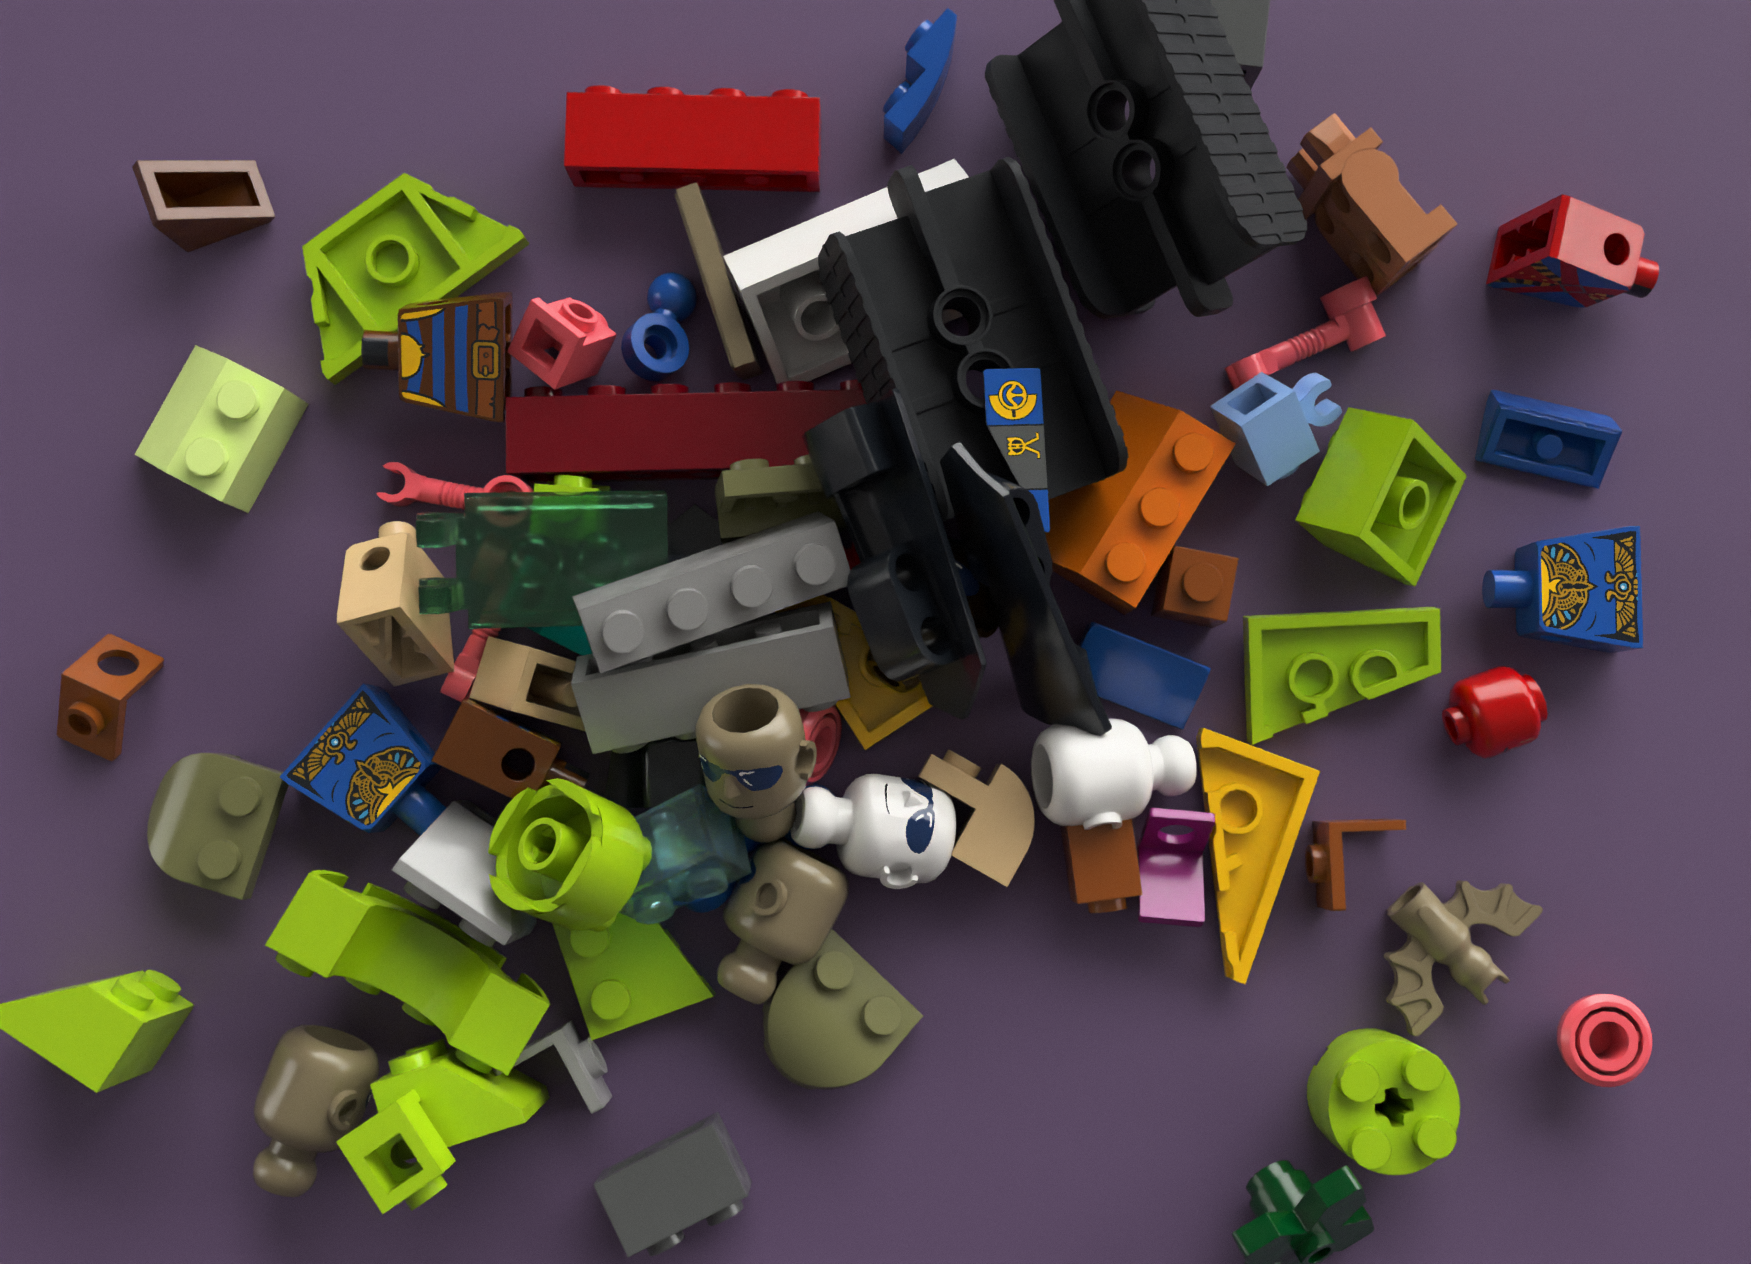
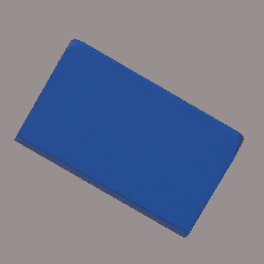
(1546, 438)
(1143, 675)

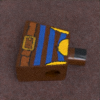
(449, 354)
(479, 746)

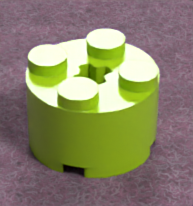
(567, 856)
(1414, 1123)

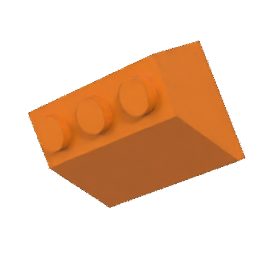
(1123, 528)

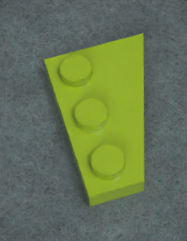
(1323, 661)

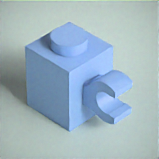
(1272, 423)

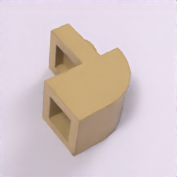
(1000, 818)

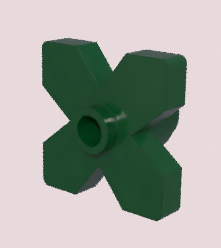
(1301, 1219)

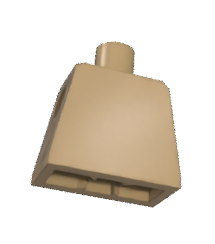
(382, 607)

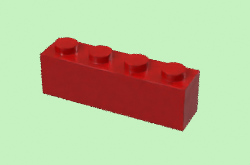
(688, 139)

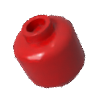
(1495, 711)

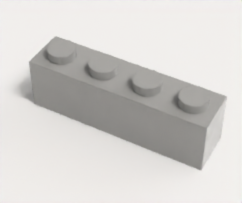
(712, 590)
(667, 690)

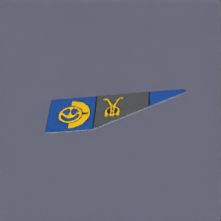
(1017, 427)

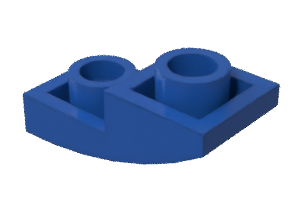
(927, 68)

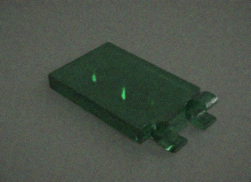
(535, 550)

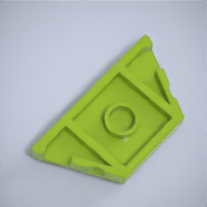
(396, 252)

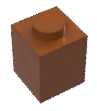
(1195, 587)
(1101, 865)

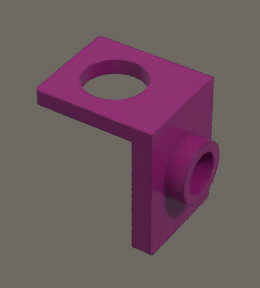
(1173, 868)

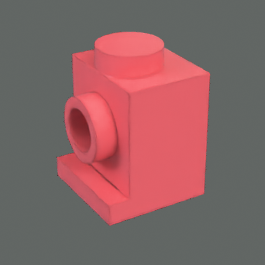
(571, 329)

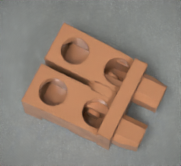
(1364, 205)

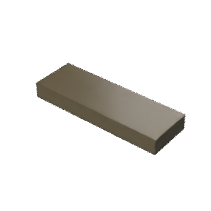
(718, 282)

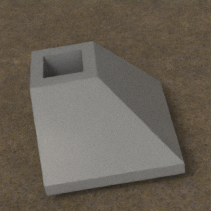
(453, 869)

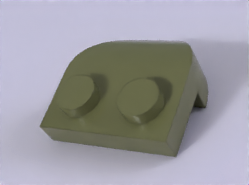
(761, 497)
(215, 821)
(834, 1019)

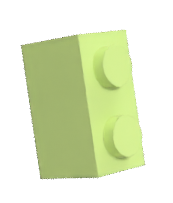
(222, 428)

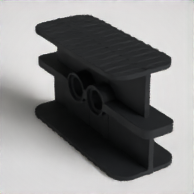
(1217, 173)
(989, 258)

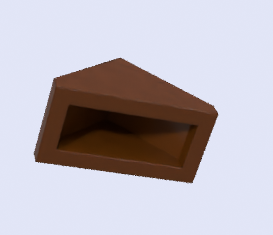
(203, 199)

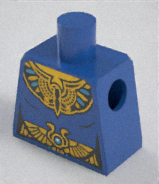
(1575, 590)
(369, 766)

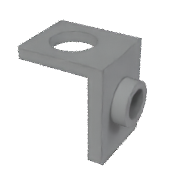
(581, 1059)

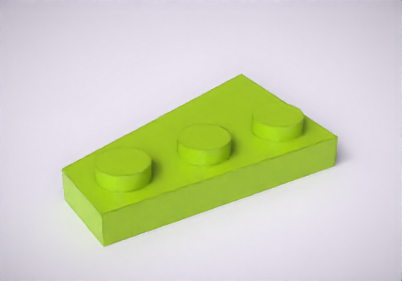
(628, 974)

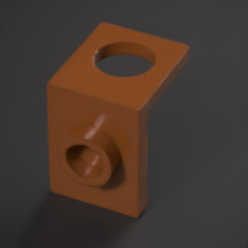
(96, 702)
(1325, 858)

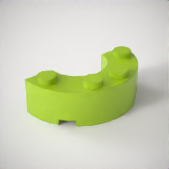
(417, 957)

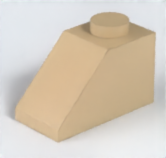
(527, 682)

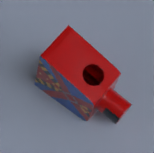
(1571, 255)

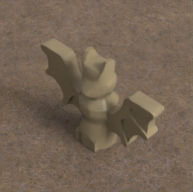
(1441, 935)

